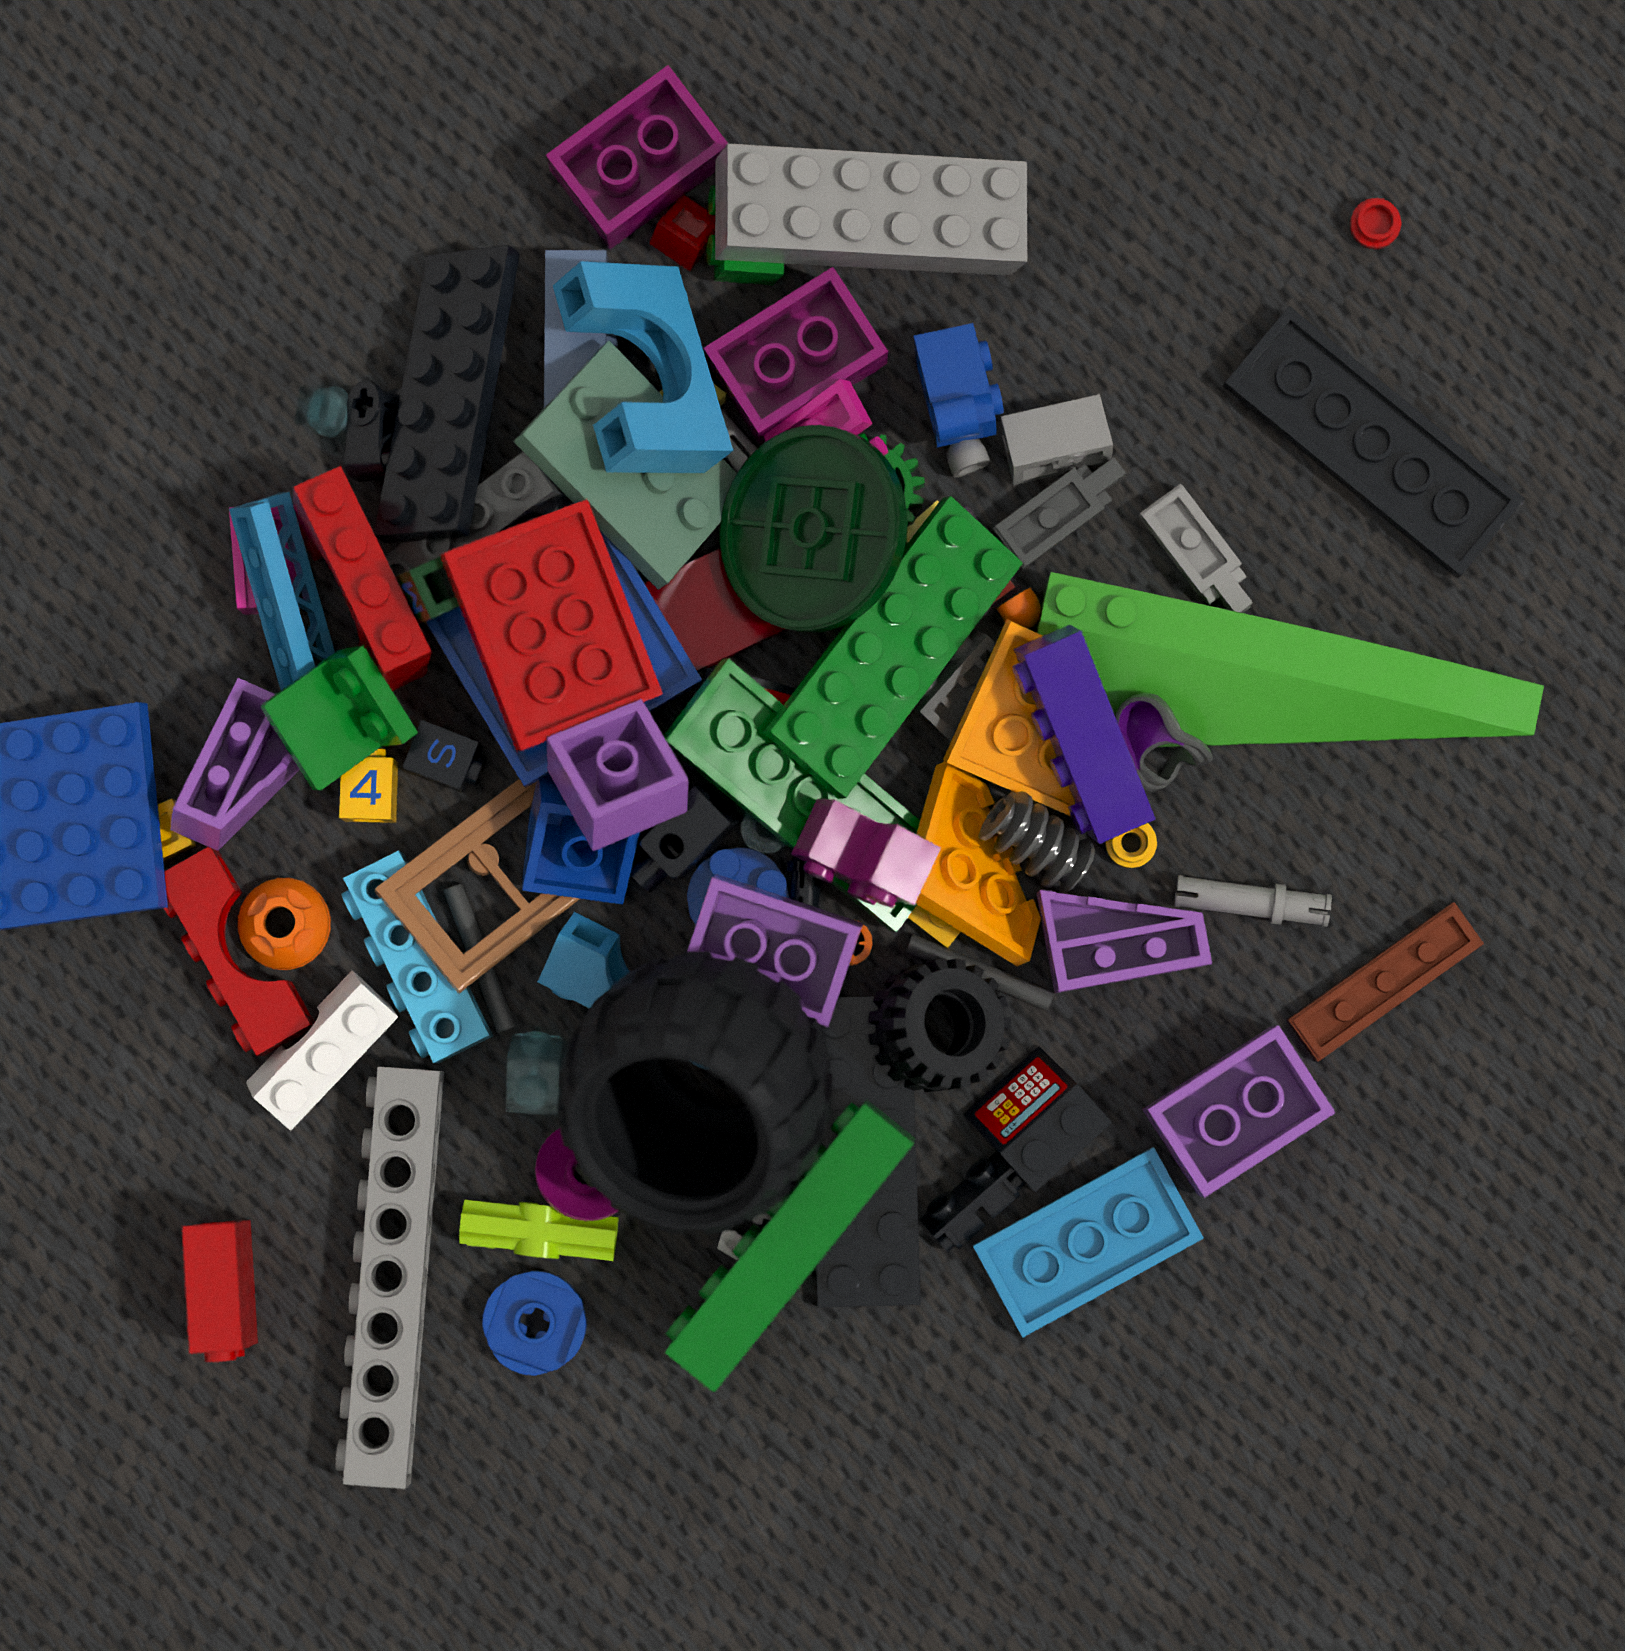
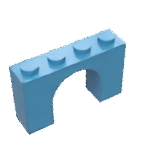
(654, 313)

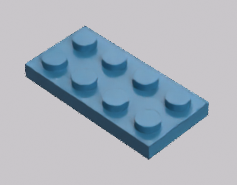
(1087, 1242)

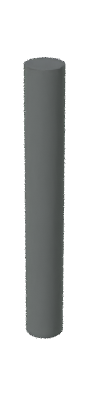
(470, 936)
(1007, 982)

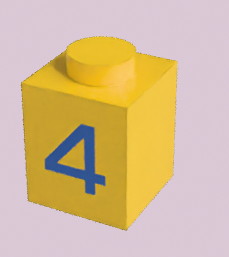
(370, 790)

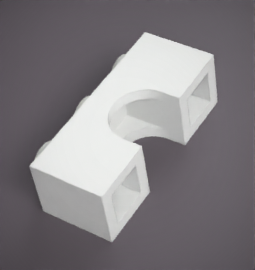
(301, 1075)

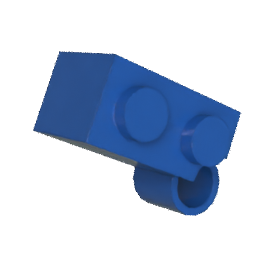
(956, 384)

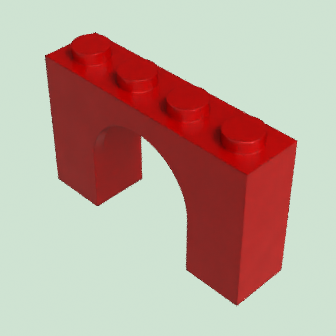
(341, 534)

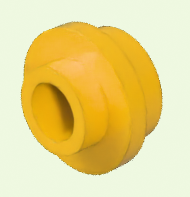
(1147, 848)

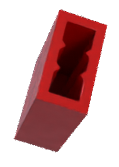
(220, 1289)

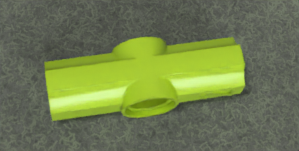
(536, 1231)

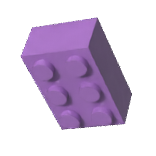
(782, 937)
(1238, 1111)

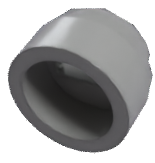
(967, 457)

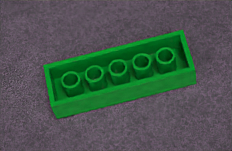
(789, 1246)

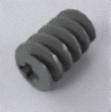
(1040, 839)

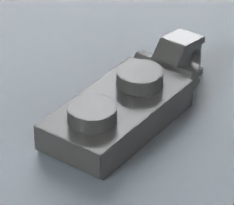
(1058, 511)

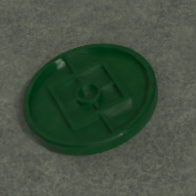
(813, 528)

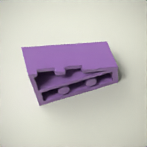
(235, 771)
(1115, 941)

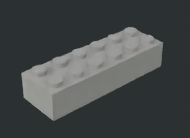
(870, 210)

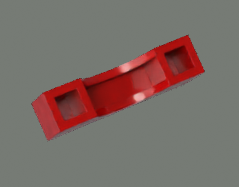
(202, 896)

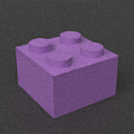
(617, 774)

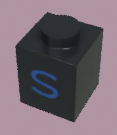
(445, 757)

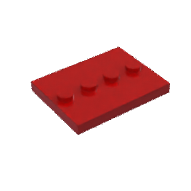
(551, 624)

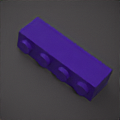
(1083, 734)

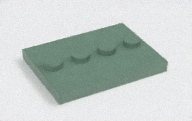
(647, 516)

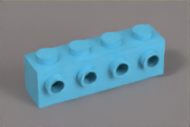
(442, 1017)

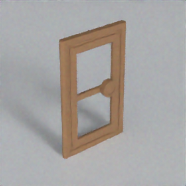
(483, 859)

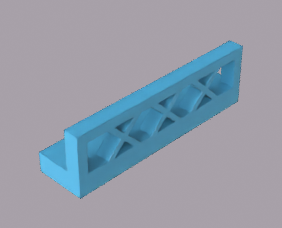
(272, 588)

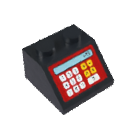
(1037, 1119)

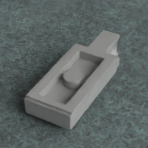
(1197, 549)

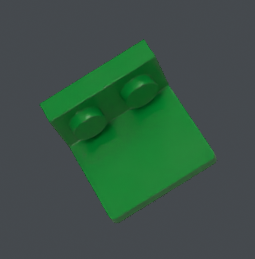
(337, 716)

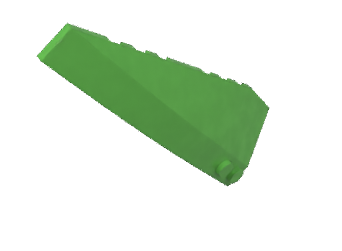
(1275, 681)

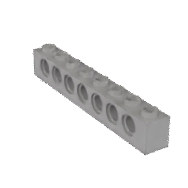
(392, 1462)

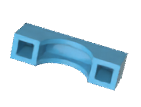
(584, 962)

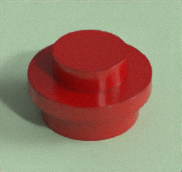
(1375, 223)

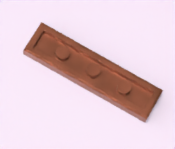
(1385, 981)

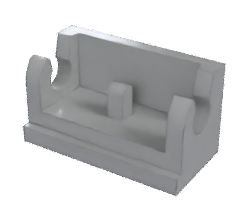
(1056, 439)

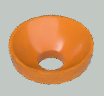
(310, 928)

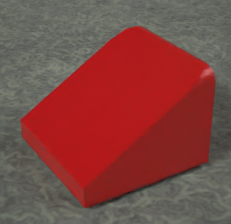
(684, 232)

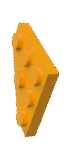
(998, 732)
(970, 880)

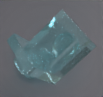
(533, 1073)

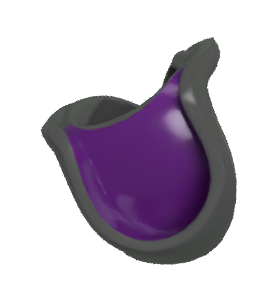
(1150, 722)

